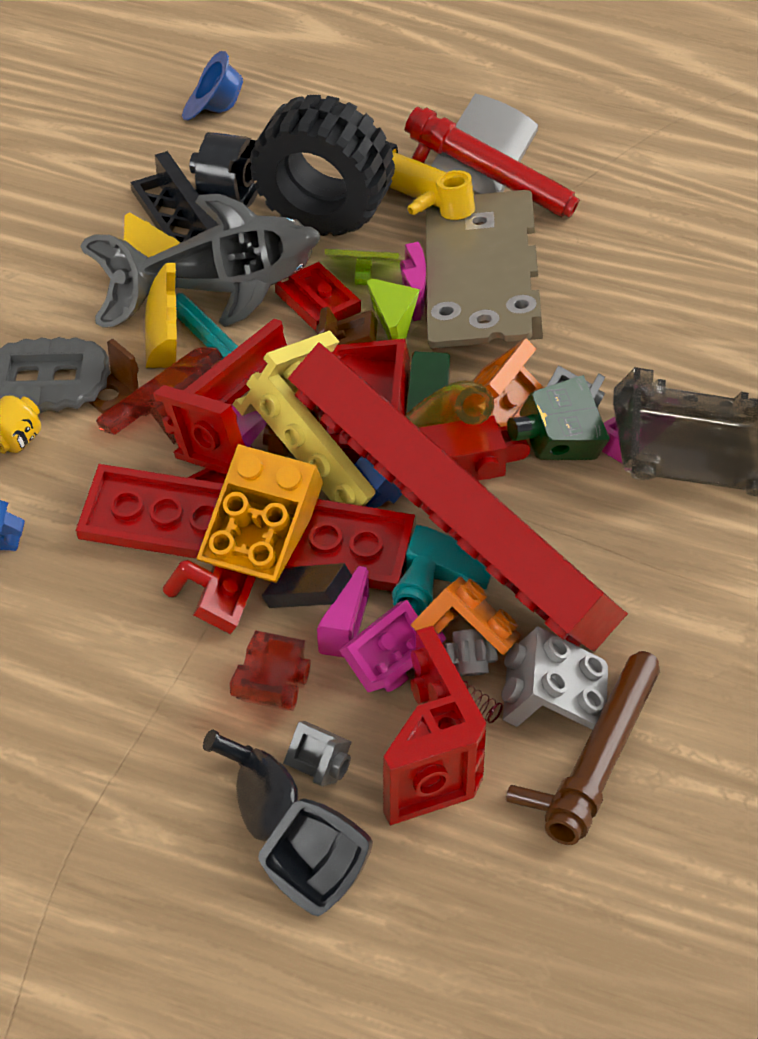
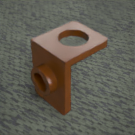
(122, 376)

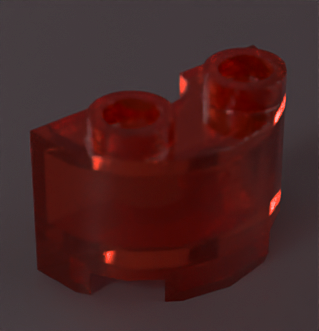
(271, 671)

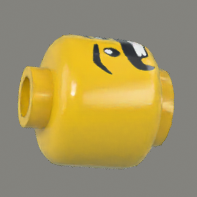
(17, 423)

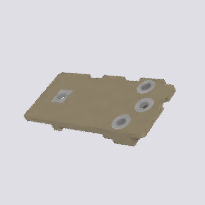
(483, 273)

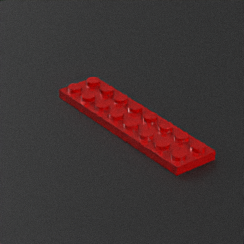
(174, 512)

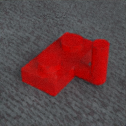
(222, 596)

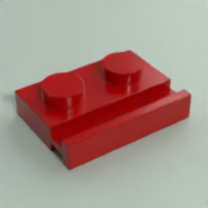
(316, 289)

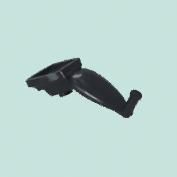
(309, 846)

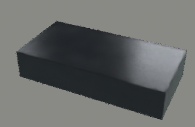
(307, 586)

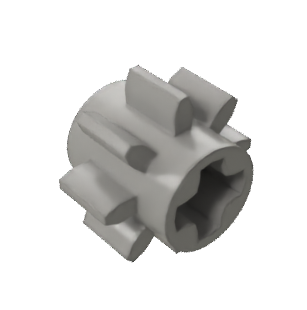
(471, 652)

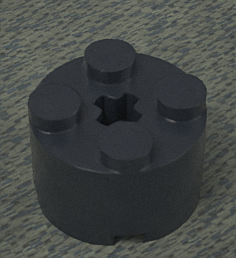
(224, 167)

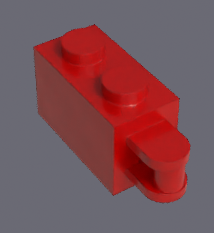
(479, 447)

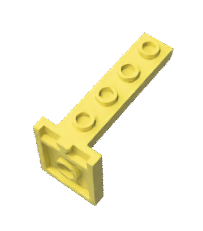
(295, 425)

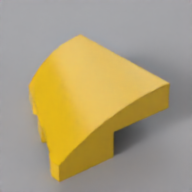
(161, 320)

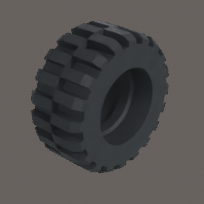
(341, 138)

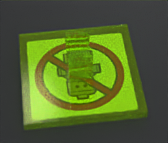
(363, 261)

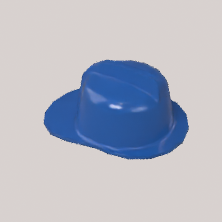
(216, 88)

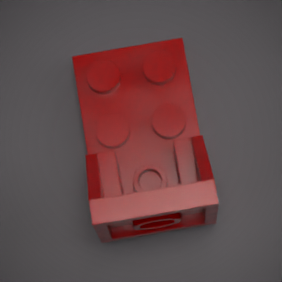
(442, 744)

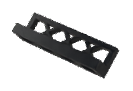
(175, 194)

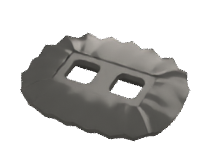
(48, 357)

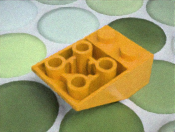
(260, 513)

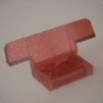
(142, 400)

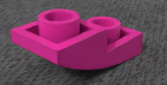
(414, 275)

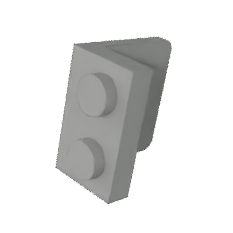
(554, 675)

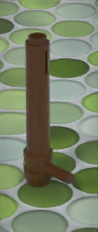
(580, 795)

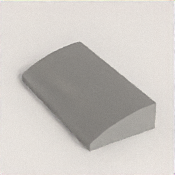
(496, 126)

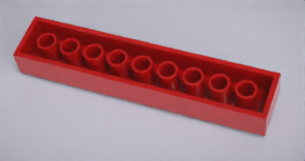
(456, 501)

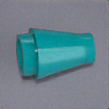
(416, 584)

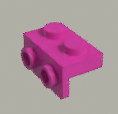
(384, 649)

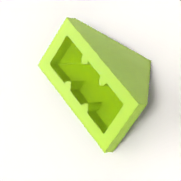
(393, 306)

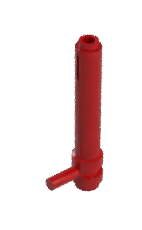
(445, 137)

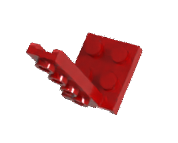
(203, 411)

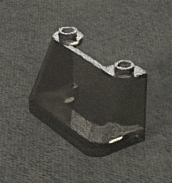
(686, 433)

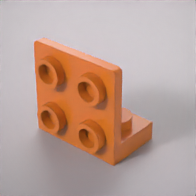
(469, 601)

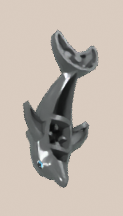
(235, 257)

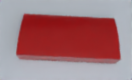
(381, 365)

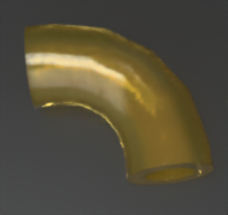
(452, 403)

